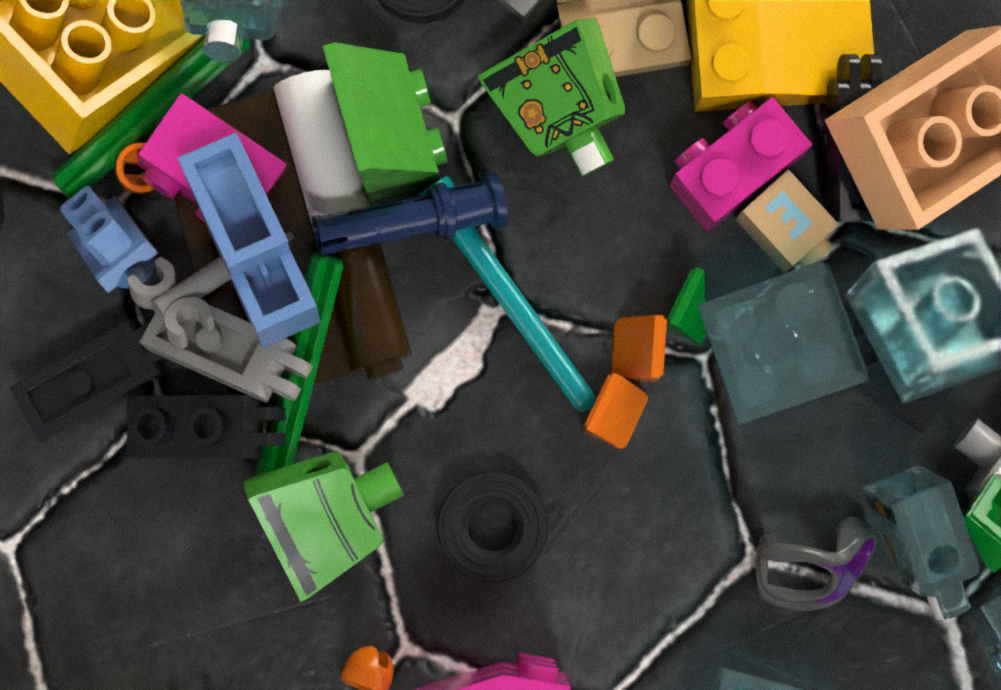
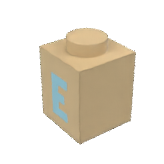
(788, 223)

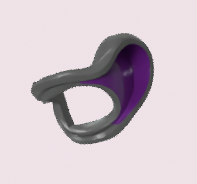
(851, 552)

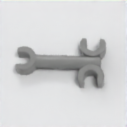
(183, 301)

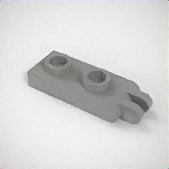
(231, 355)

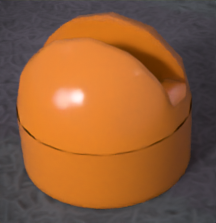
(131, 182)
(368, 669)

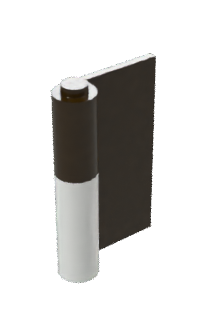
(308, 133)

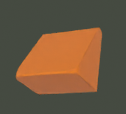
(639, 347)
(616, 411)

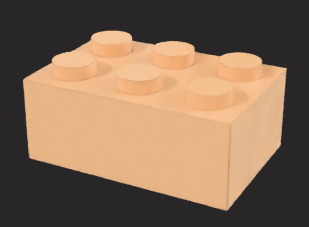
(926, 132)

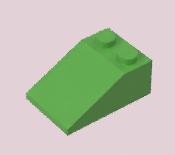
(385, 119)

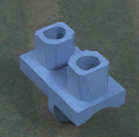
(108, 239)

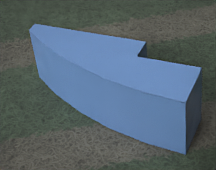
(249, 240)

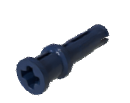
(438, 212)

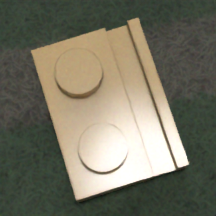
(636, 32)

